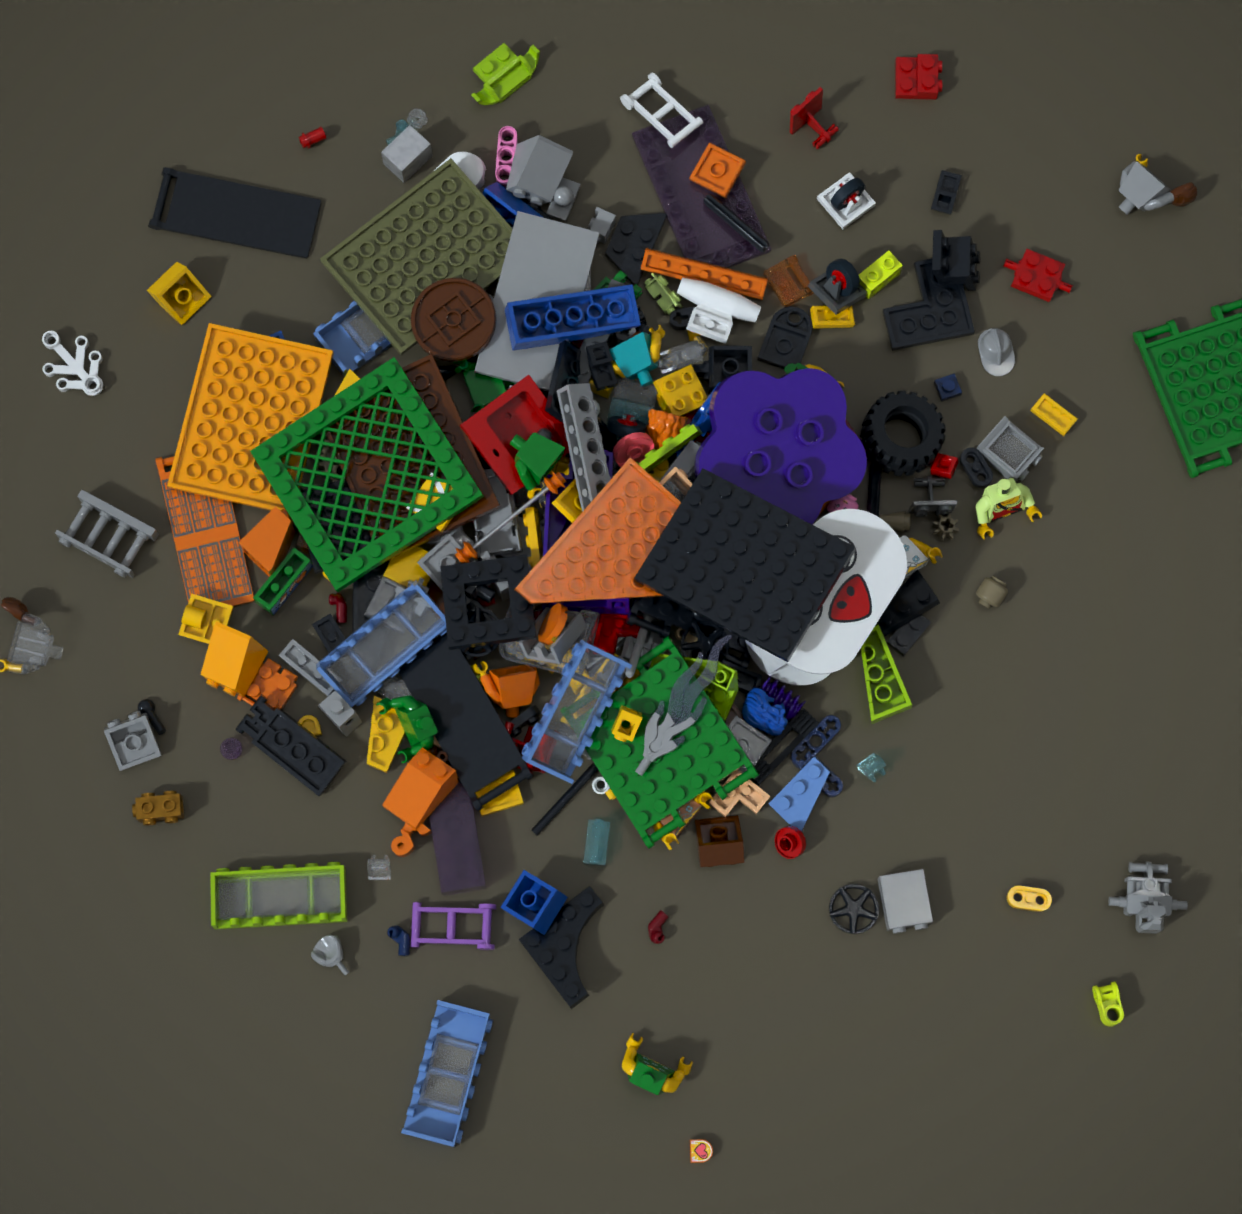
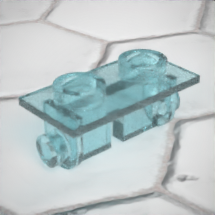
(596, 842)

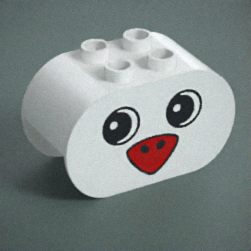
(851, 606)

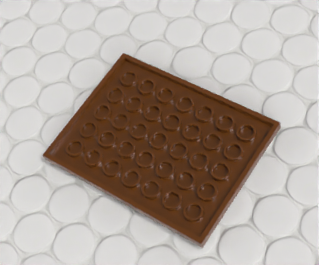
(369, 472)

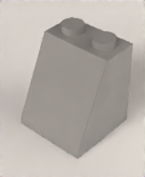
(538, 169)

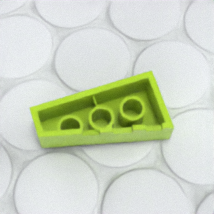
(883, 682)

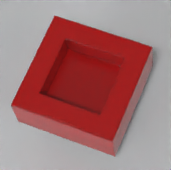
(944, 466)

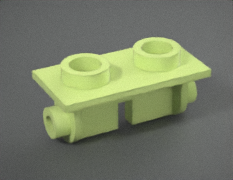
(669, 298)

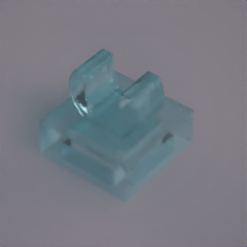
(872, 765)

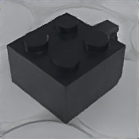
(723, 363)

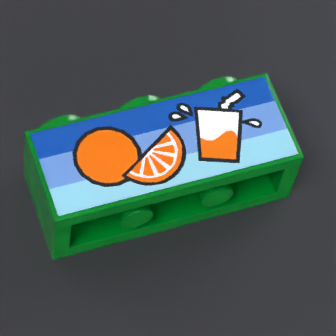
(283, 581)

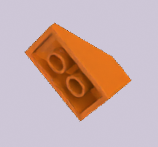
(420, 788)

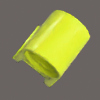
(1108, 1002)

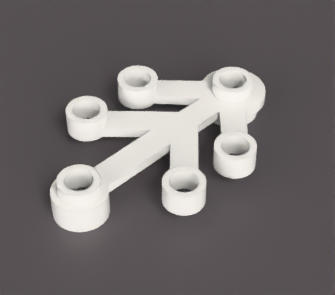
(75, 367)

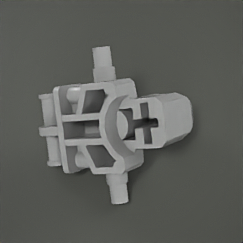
(1148, 898)

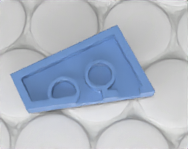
(799, 796)

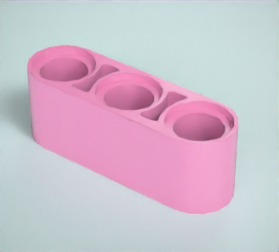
(505, 148)

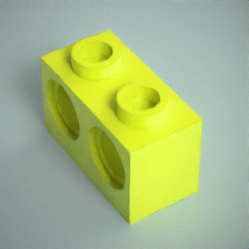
(880, 273)

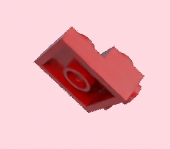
(918, 77)

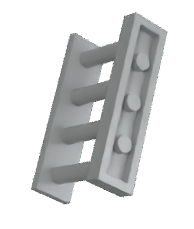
(107, 513)

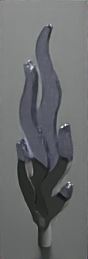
(679, 717)

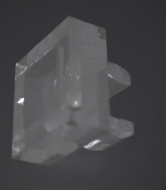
(379, 868)

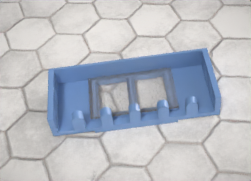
(351, 338)
(447, 1074)

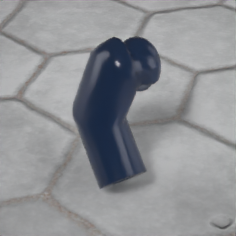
(402, 938)

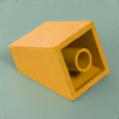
(232, 660)

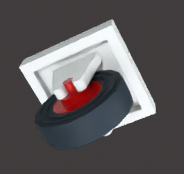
(846, 200)

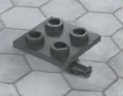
(921, 508)

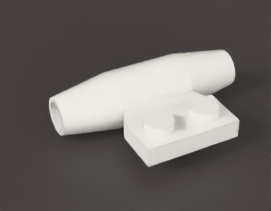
(715, 308)

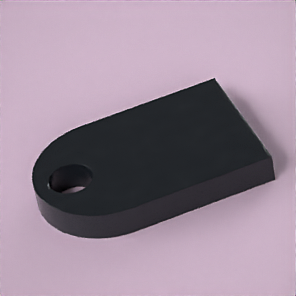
(786, 340)

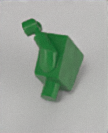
(481, 388)
(415, 721)

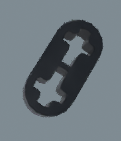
(683, 313)

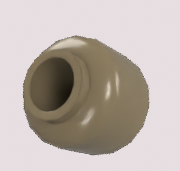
(992, 592)

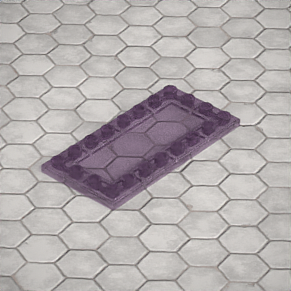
(695, 226)

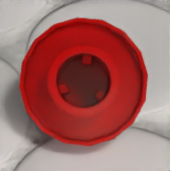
(790, 842)

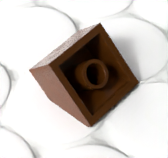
(719, 841)

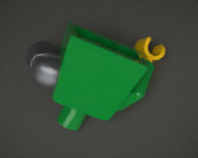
(536, 458)

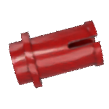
(312, 137)

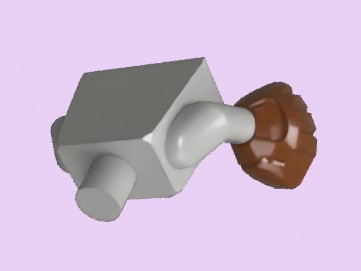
(1148, 191)

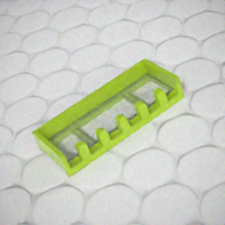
(278, 896)

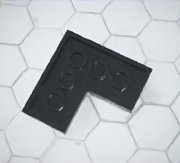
(937, 318)

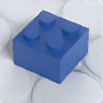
(534, 902)

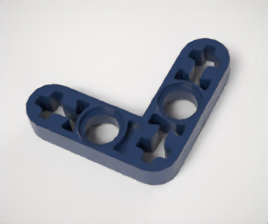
(799, 748)

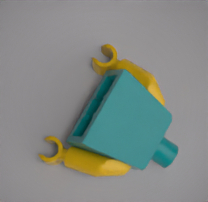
(638, 356)

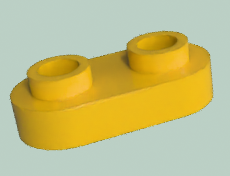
(1028, 898)

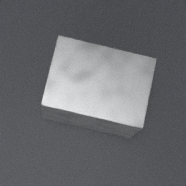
(406, 153)

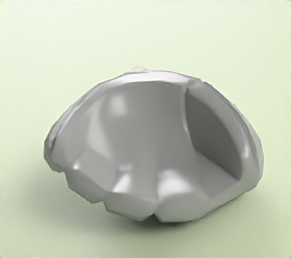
(329, 953)

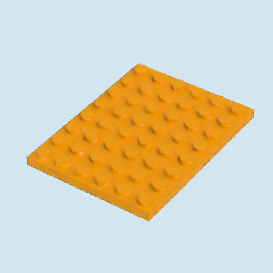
(240, 398)

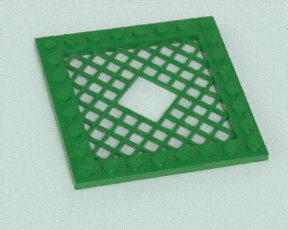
(269, 456)

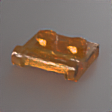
(784, 285)

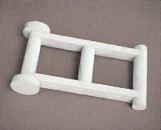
(655, 83)

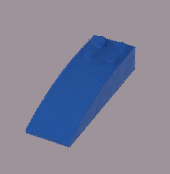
(571, 316)

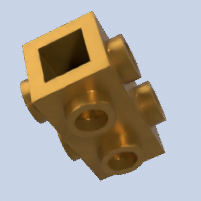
(158, 808)

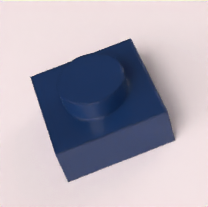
(947, 387)

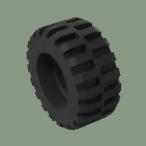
(916, 412)

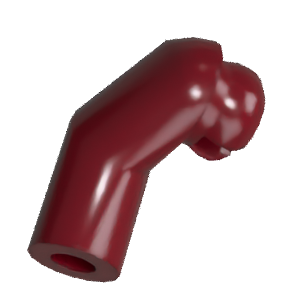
(341, 607)
(655, 927)

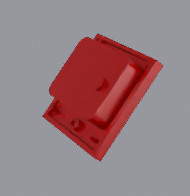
(513, 412)

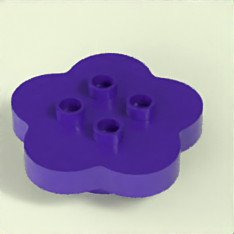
(783, 440)

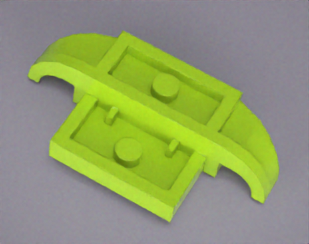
(504, 73)

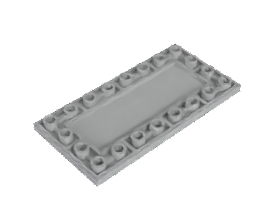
(539, 262)

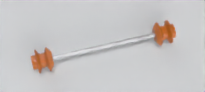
(469, 551)

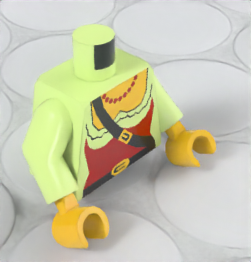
(1001, 501)

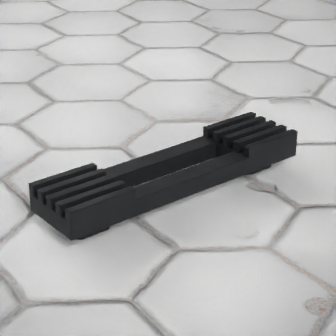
(802, 724)

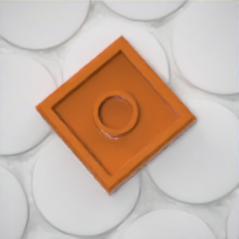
(717, 170)

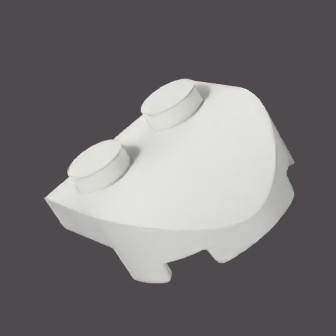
(471, 165)

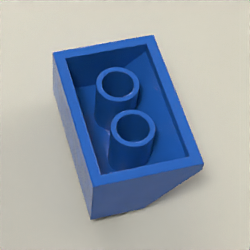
(506, 203)

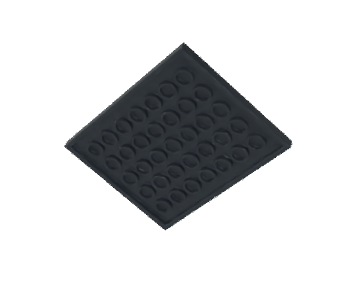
(745, 564)

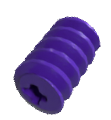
(791, 705)

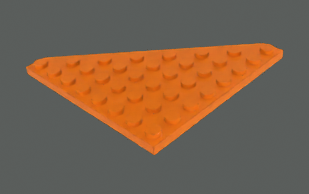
(605, 543)

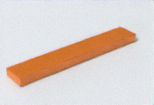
(679, 267)

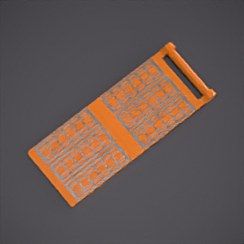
(206, 544)

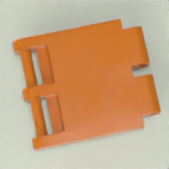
(270, 683)

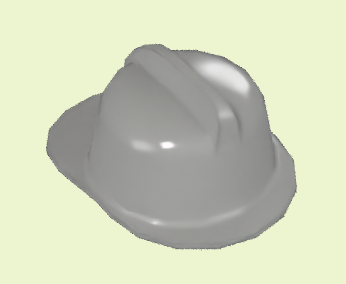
(996, 352)

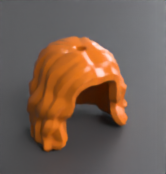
(663, 425)

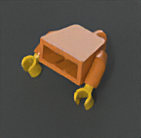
(509, 686)

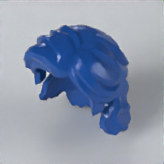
(761, 714)

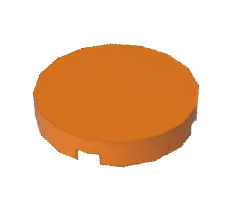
(553, 624)

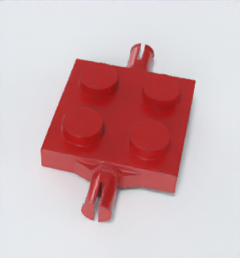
(1038, 275)

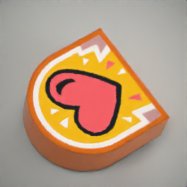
(700, 1151)

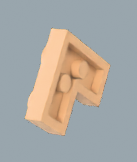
(747, 793)

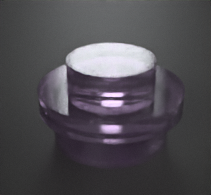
(231, 748)

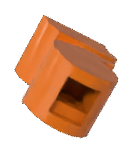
(404, 845)

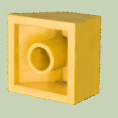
(179, 293)

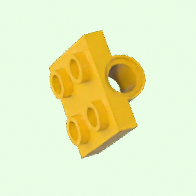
(680, 391)
(201, 617)

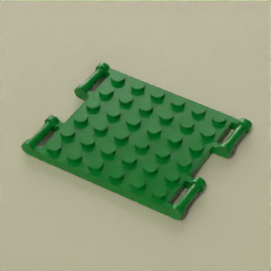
(1199, 384)
(679, 776)

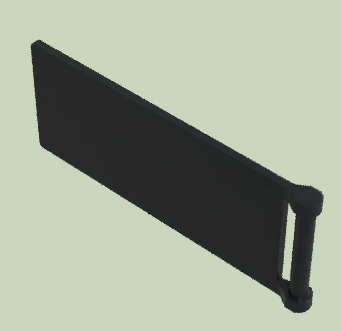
(237, 213)
(465, 720)

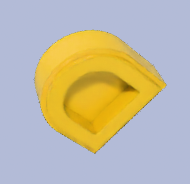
(311, 724)

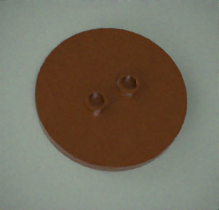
(453, 319)

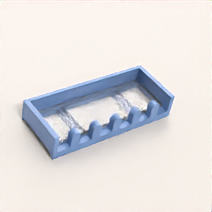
(383, 644)
(574, 710)

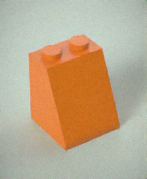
(269, 540)

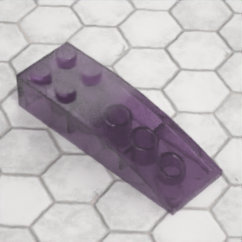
(457, 843)

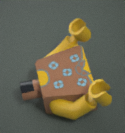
(687, 812)

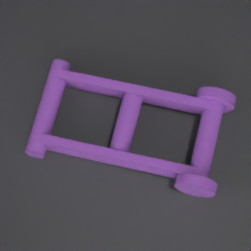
(485, 909)

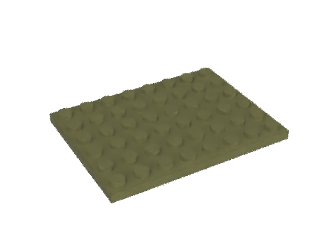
(422, 237)

